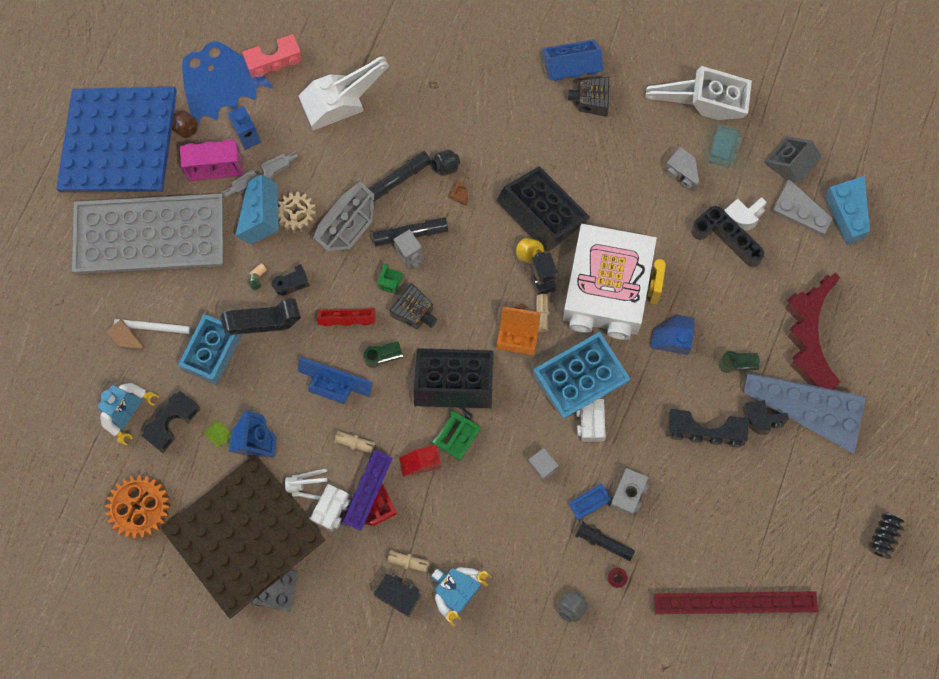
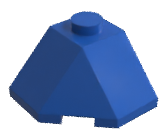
(674, 335)
(252, 436)

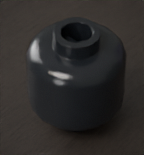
(445, 162)

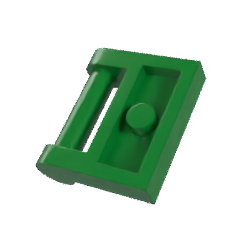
(461, 438)

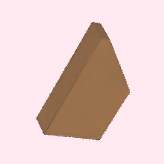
(123, 335)

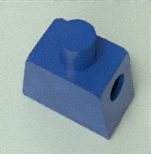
(242, 124)

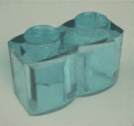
(724, 145)

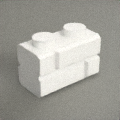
(592, 422)
(330, 508)

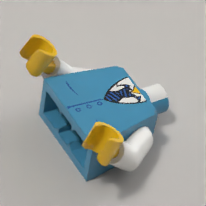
(119, 405)
(456, 590)

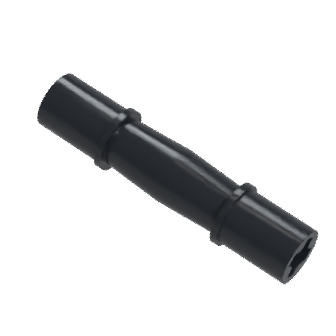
(399, 175)
(428, 228)

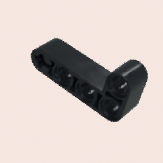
(731, 238)
(261, 319)

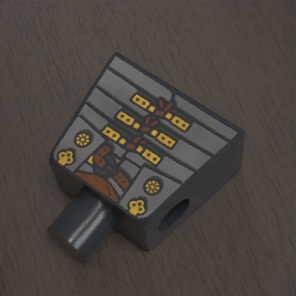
(592, 96)
(413, 309)

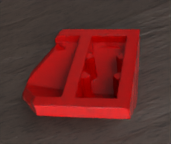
(381, 509)

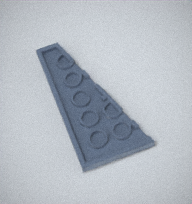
(823, 410)

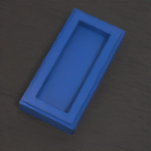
(589, 502)

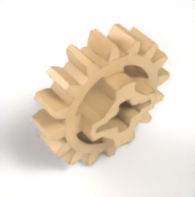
(302, 216)

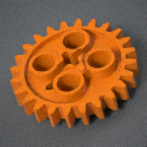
(152, 516)

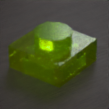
(217, 434)

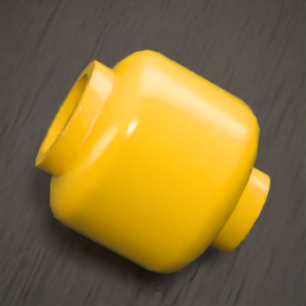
(527, 249)

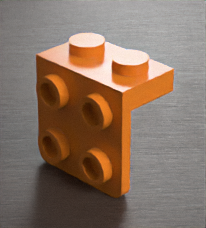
(518, 330)

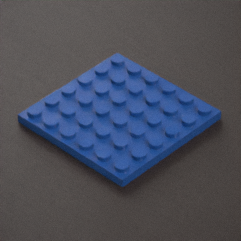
(117, 140)

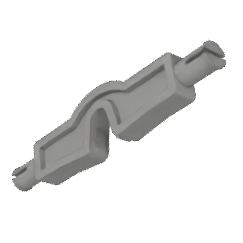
(269, 168)

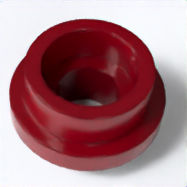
(617, 571)

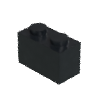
(398, 595)

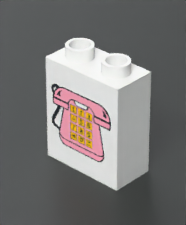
(609, 281)

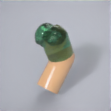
(254, 275)

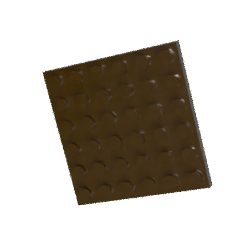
(242, 536)

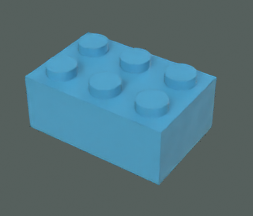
(208, 350)

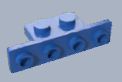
(332, 382)

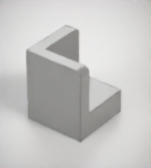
(543, 464)

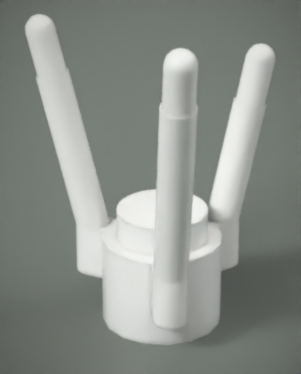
(295, 483)

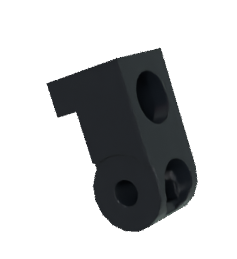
(290, 283)

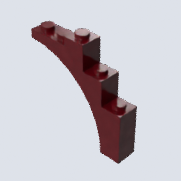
(804, 334)

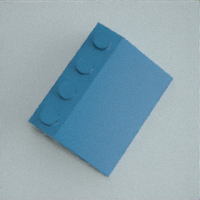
(580, 375)

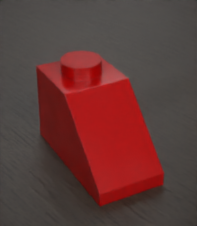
(420, 461)

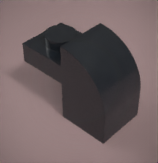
(759, 419)

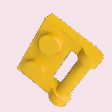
(657, 278)

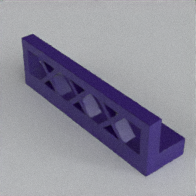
(367, 490)

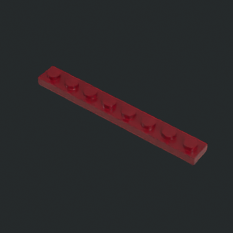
(735, 603)

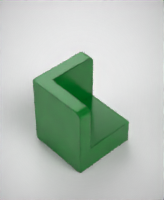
(389, 280)

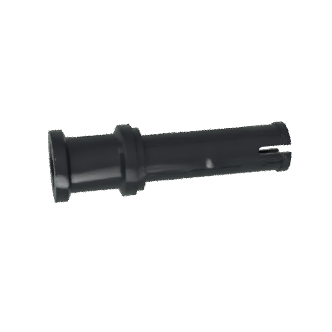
(596, 537)

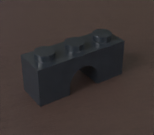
(543, 273)
(178, 407)

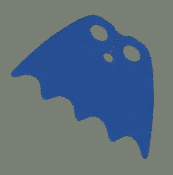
(222, 86)

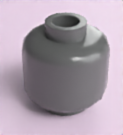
(572, 606)

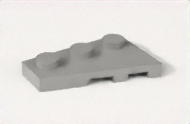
(802, 210)

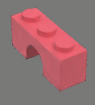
(259, 63)

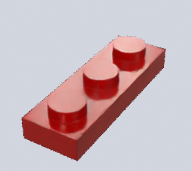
(346, 317)

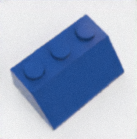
(573, 59)

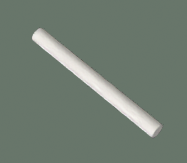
(156, 326)

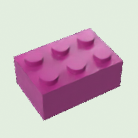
(211, 160)

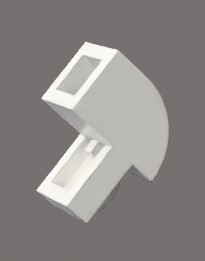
(746, 217)

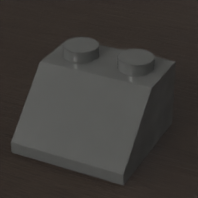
(793, 158)

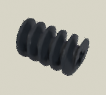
(885, 535)

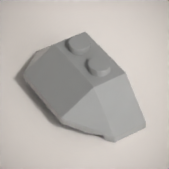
(346, 219)

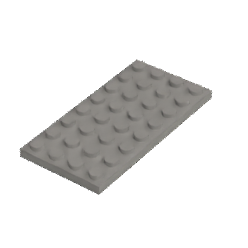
(148, 234)

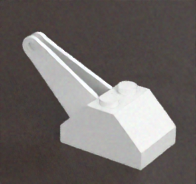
(712, 94)
(338, 96)

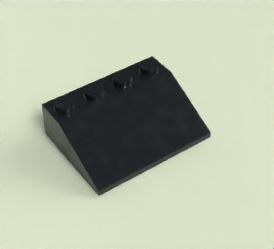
(542, 208)
(453, 378)

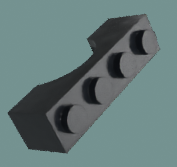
(682, 425)

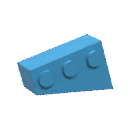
(850, 209)
(258, 210)

